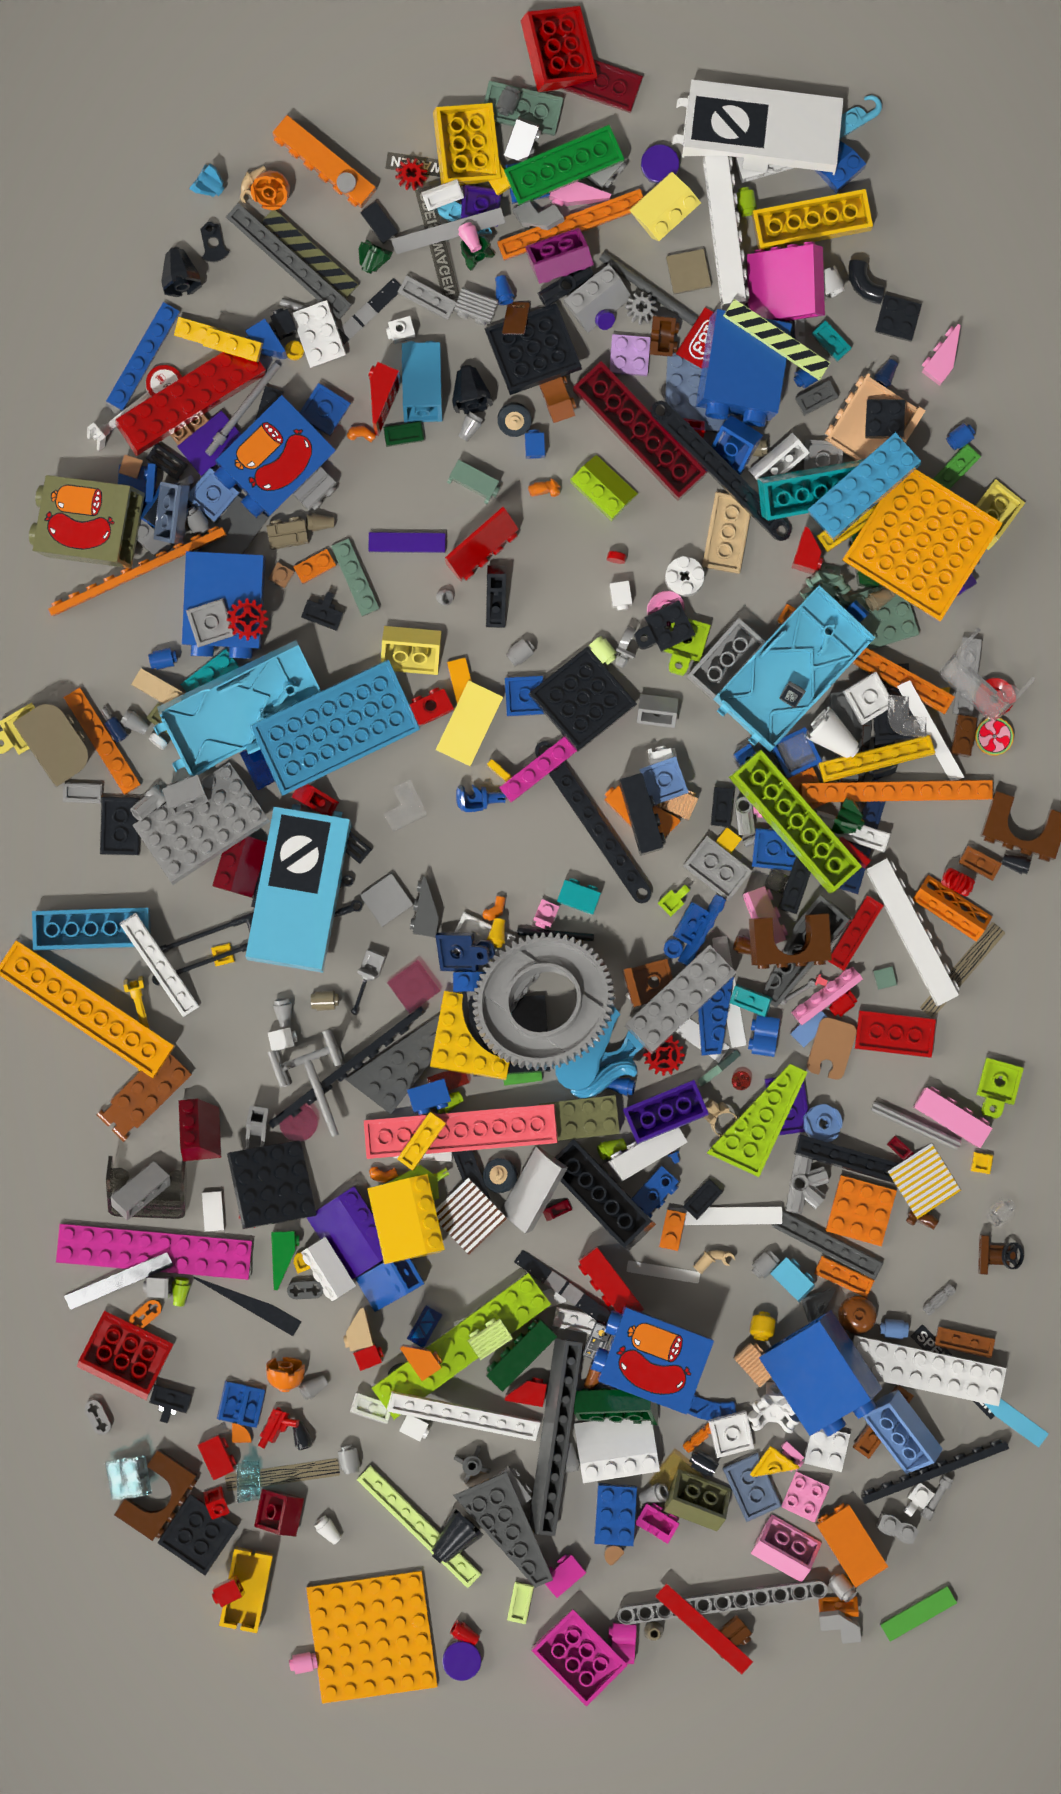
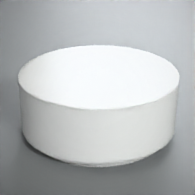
(158, 741)

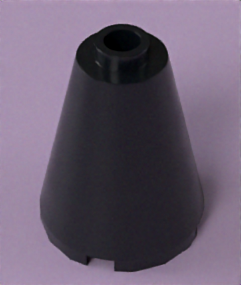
(455, 1537)

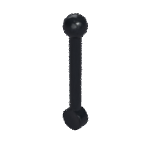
(354, 1011)

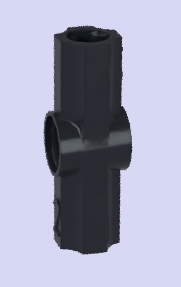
(556, 291)

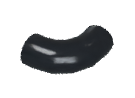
(862, 284)

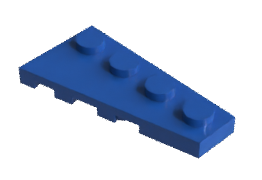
(712, 1021)

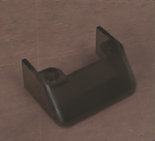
(167, 1205)

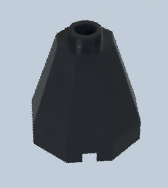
(179, 274)
(470, 391)

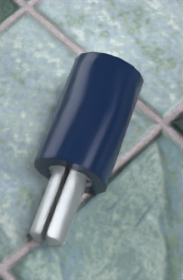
(114, 726)

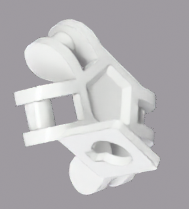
(774, 1409)

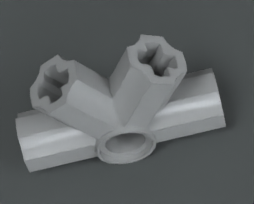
(809, 1192)

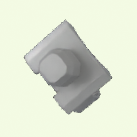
(621, 660)

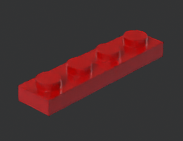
(855, 933)

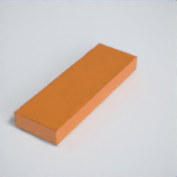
(844, 1276)

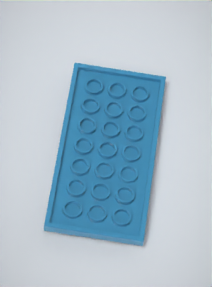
(334, 727)

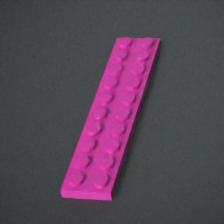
(131, 1247)

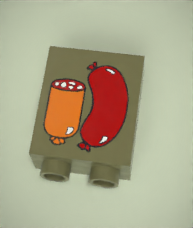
(87, 521)

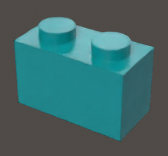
(578, 896)

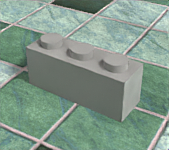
(140, 1190)

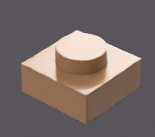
(281, 575)

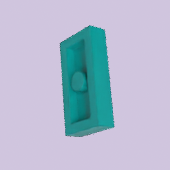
(831, 341)
(750, 1000)

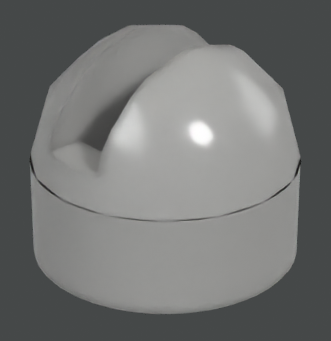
(444, 597)

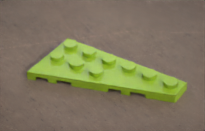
(757, 1129)

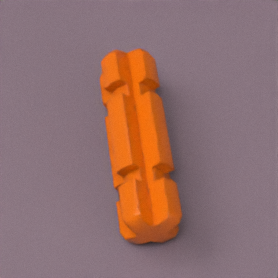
(697, 1439)

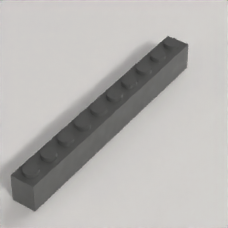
(555, 1436)

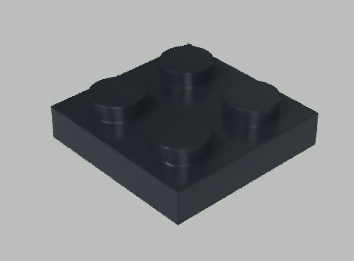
(898, 318)
(885, 418)

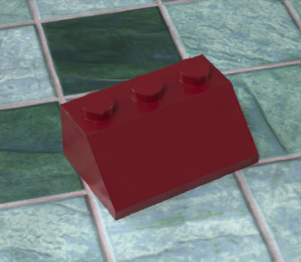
(241, 867)
(199, 1130)

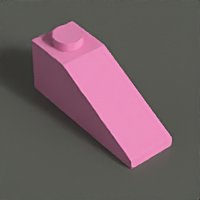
(578, 194)

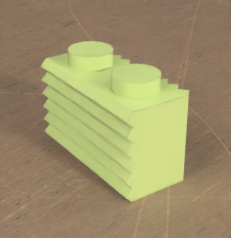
(489, 1339)

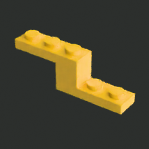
(218, 339)

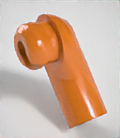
(358, 431)

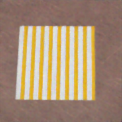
(924, 1181)

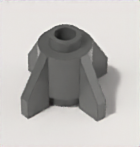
(475, 1459)

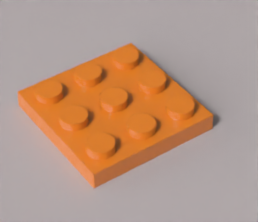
(861, 1210)

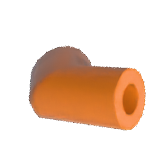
(495, 911)
(382, 1177)

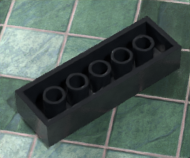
(603, 1196)

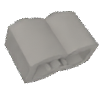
(892, 1526)

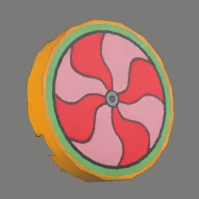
(994, 737)

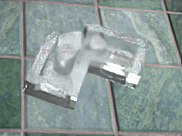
(901, 721)

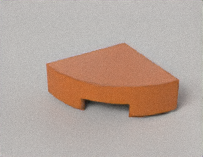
(240, 1434)

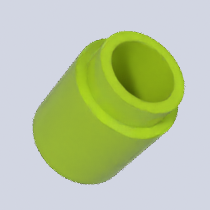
(746, 201)

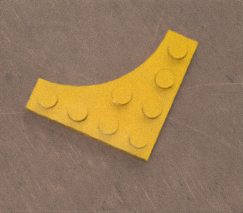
(457, 1049)

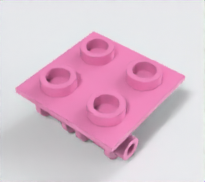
(805, 1496)

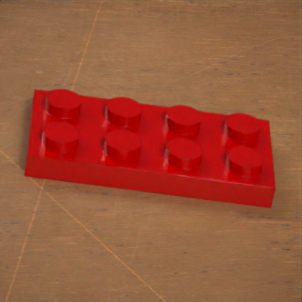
(895, 1034)

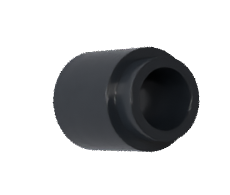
(703, 1463)

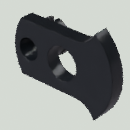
(213, 254)

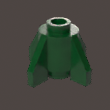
(372, 256)
(473, 257)
(849, 818)

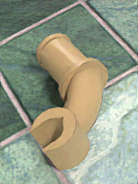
(248, 181)
(712, 1256)

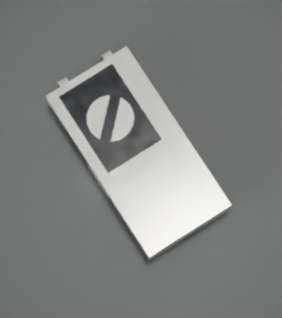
(761, 126)

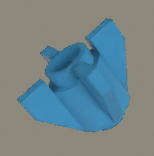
(208, 182)

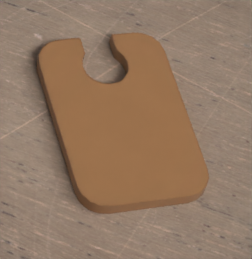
(834, 1043)

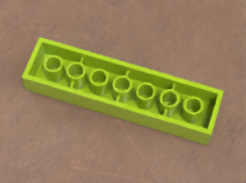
(795, 821)

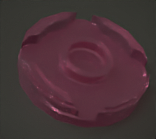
(301, 1126)

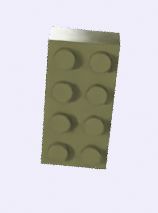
(586, 1117)

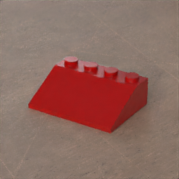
(558, 48)
(384, 388)
(482, 544)
(125, 1355)

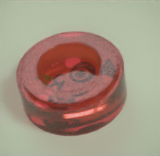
(741, 1080)

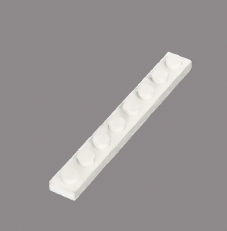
(463, 1416)

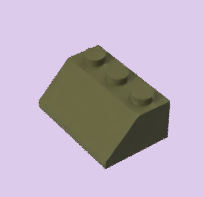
(698, 1500)

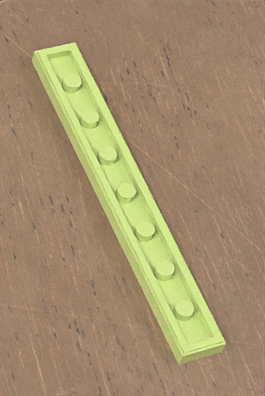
(414, 1522)

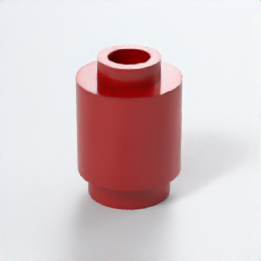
(843, 1004)

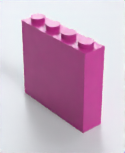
(787, 282)

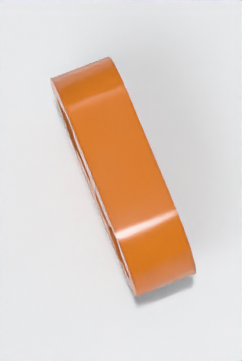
(148, 1318)

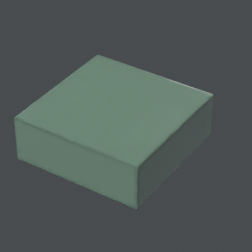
(884, 978)

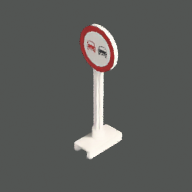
(156, 380)

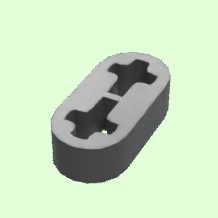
(304, 1285)

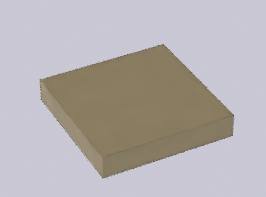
(688, 271)

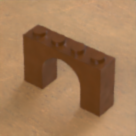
(997, 829)
(815, 949)
(151, 1522)

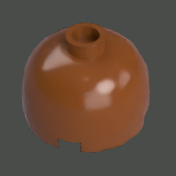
(857, 1315)

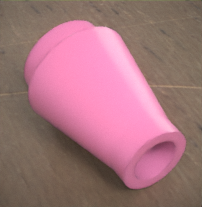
(470, 236)

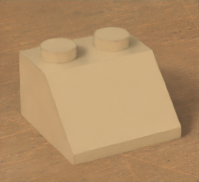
(359, 1332)

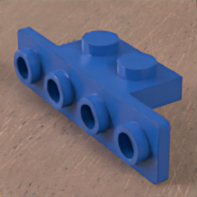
(695, 927)

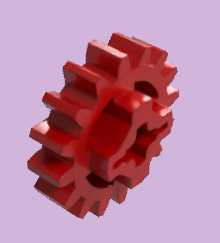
(247, 610)
(673, 1064)

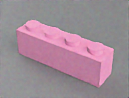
(952, 1117)

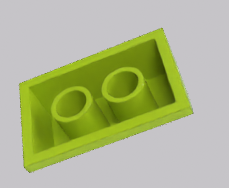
(603, 487)

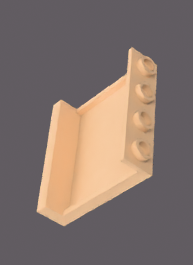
(849, 429)

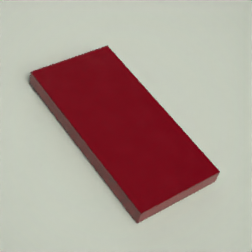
(612, 87)

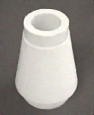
(327, 1529)

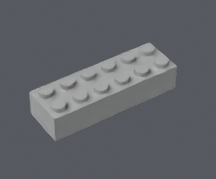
(680, 999)

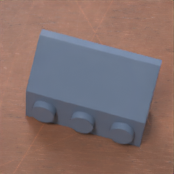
(171, 512)

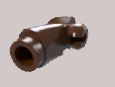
(927, 1220)

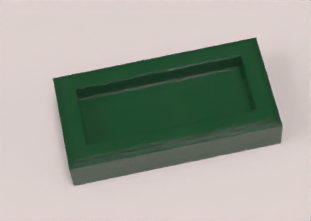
(403, 434)

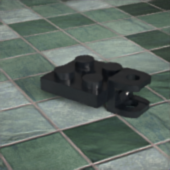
(656, 629)

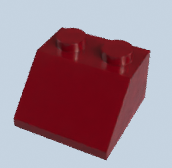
(279, 1512)

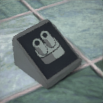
(792, 694)

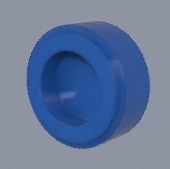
(673, 948)

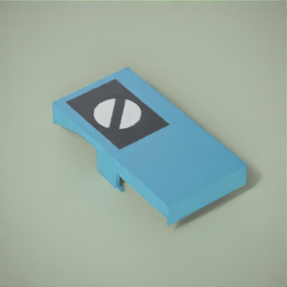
(298, 889)

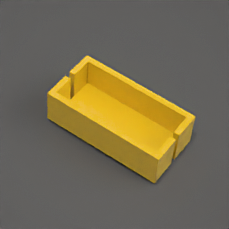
(253, 1574)

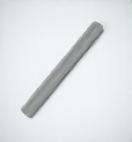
(916, 1125)

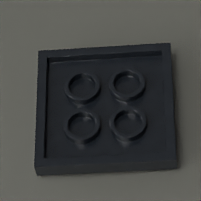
(196, 1536)

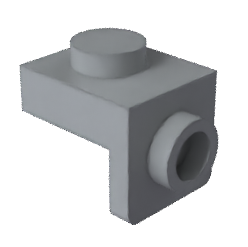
(371, 965)

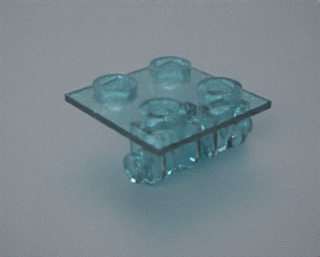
(248, 1481)

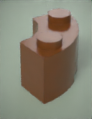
(557, 399)

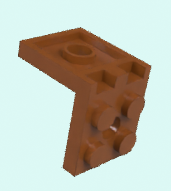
(638, 977)

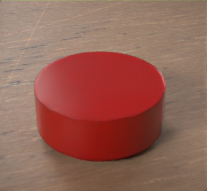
(616, 557)

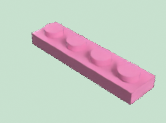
(827, 995)

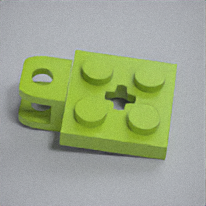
(693, 650)
(995, 1095)

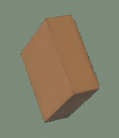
(131, 466)

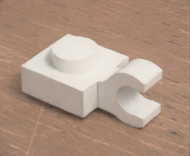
(920, 1497)

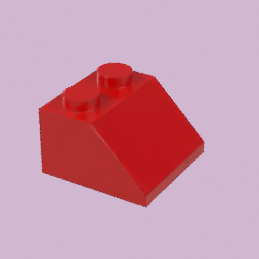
(808, 554)

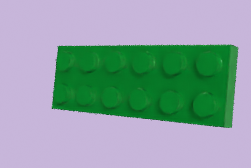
(564, 165)

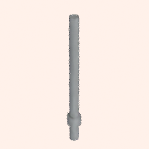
(220, 437)

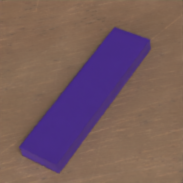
(406, 542)

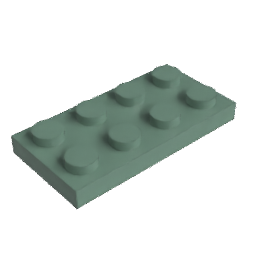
(532, 106)

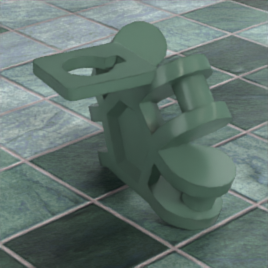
(829, 582)

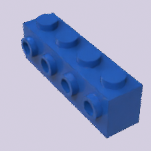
(654, 1190)

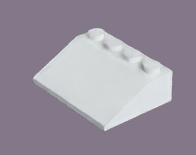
(615, 1449)

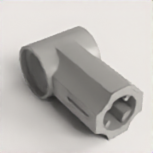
(153, 800)
(745, 819)

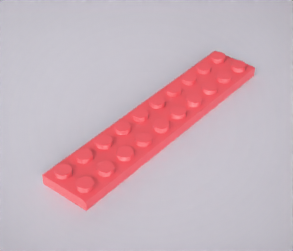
(466, 1130)

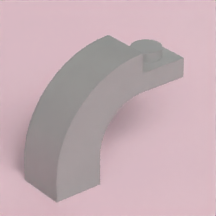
(256, 1127)

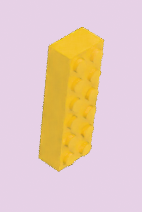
(812, 220)

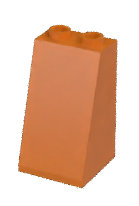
(851, 1544)

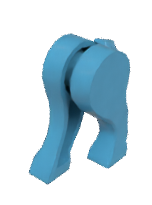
(598, 1068)

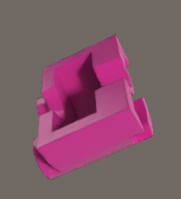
(657, 1522)

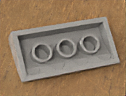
(533, 1190)

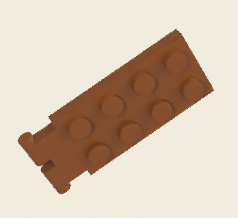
(143, 1097)

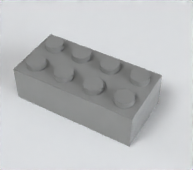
(725, 658)

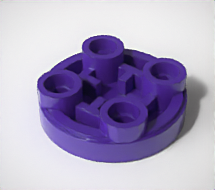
(659, 162)
(461, 1660)

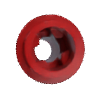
(463, 1632)

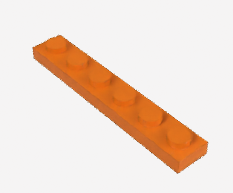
(102, 741)

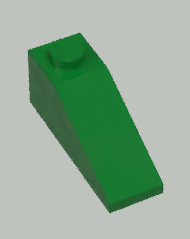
(283, 1250)

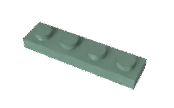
(355, 577)

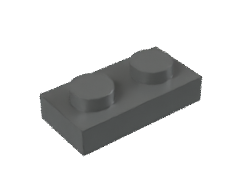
(816, 398)

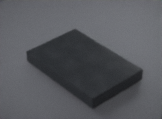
(117, 828)

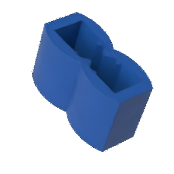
(764, 1036)

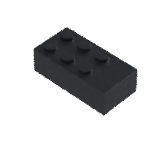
(641, 814)

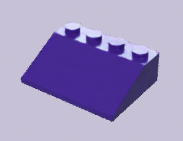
(350, 1231)

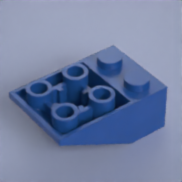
(389, 1282)

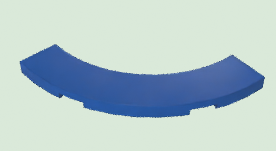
(708, 1409)

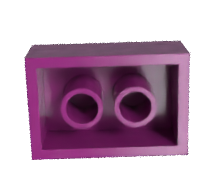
(559, 255)

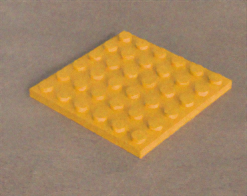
(922, 543)
(371, 1637)

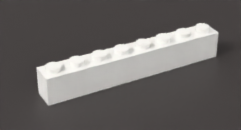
(912, 932)

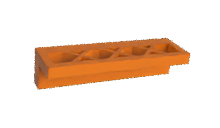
(950, 910)

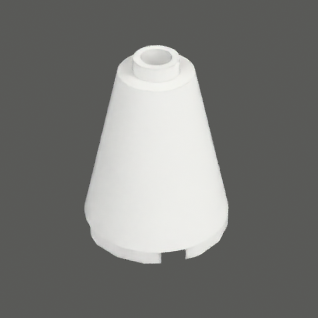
(832, 734)

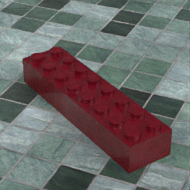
(639, 431)

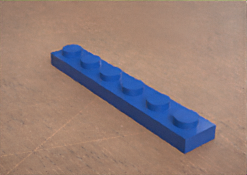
(143, 356)

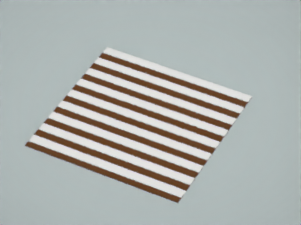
(469, 1216)

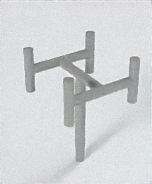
(280, 1071)

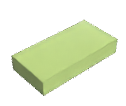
(520, 1602)

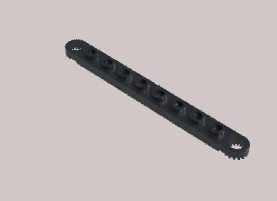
(717, 467)
(597, 829)
(355, 1063)

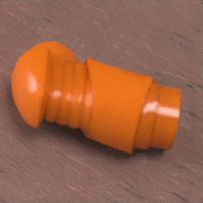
(541, 488)

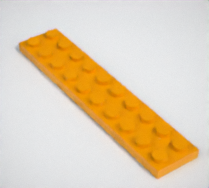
(85, 1009)

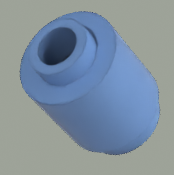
(894, 1329)

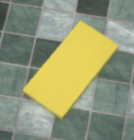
(469, 723)

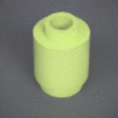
(603, 650)

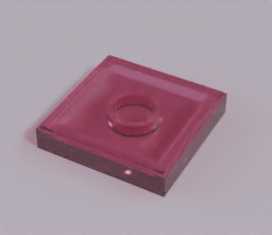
(413, 986)

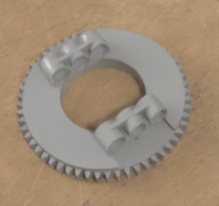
(510, 980)

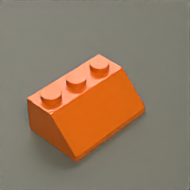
(422, 1360)

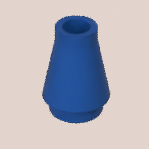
(503, 291)
(623, 1086)

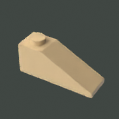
(155, 687)

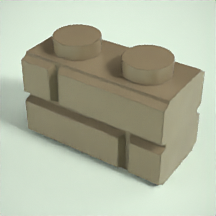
(287, 533)

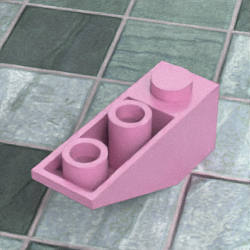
(942, 362)

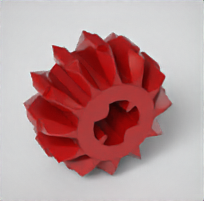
(403, 174)
(958, 882)

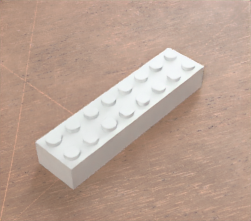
(724, 230)
(932, 1370)

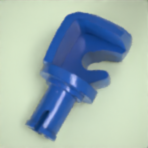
(478, 800)

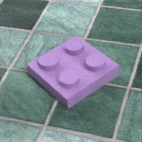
(629, 355)

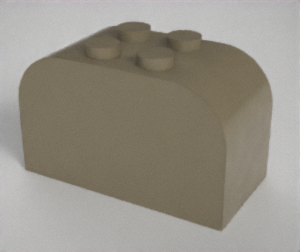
(53, 742)

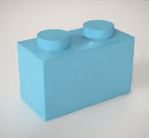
(792, 1279)

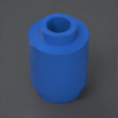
(803, 379)
(960, 436)
(162, 658)

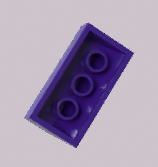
(665, 1112)

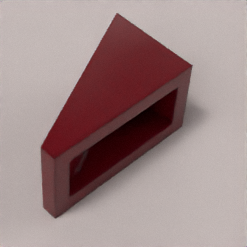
(900, 1148)
(557, 1210)

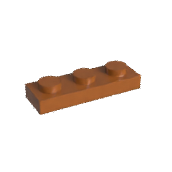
(964, 1342)

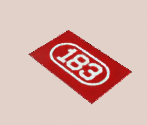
(694, 344)

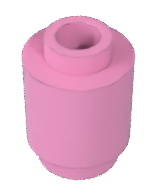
(303, 1662)

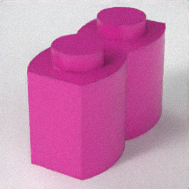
(623, 1640)

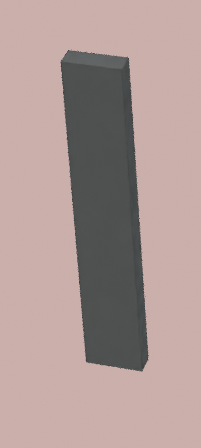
(829, 1245)

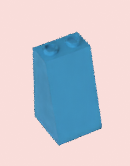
(421, 381)

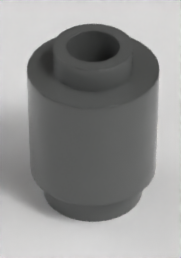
(508, 101)

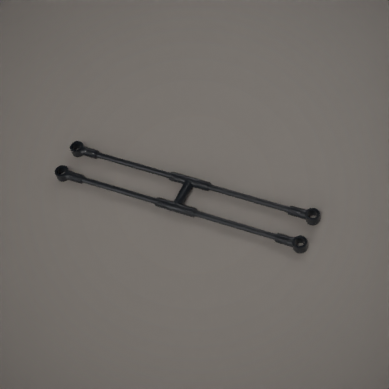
(238, 921)

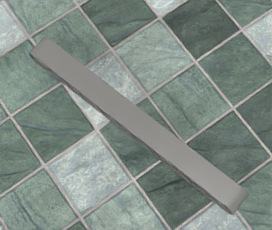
(731, 1605)

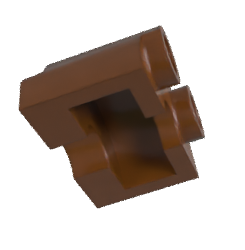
(662, 336)

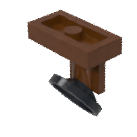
(997, 1255)

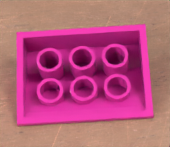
(579, 1657)

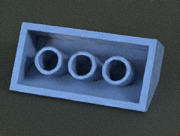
(903, 1432)

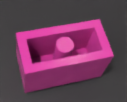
(565, 1574)

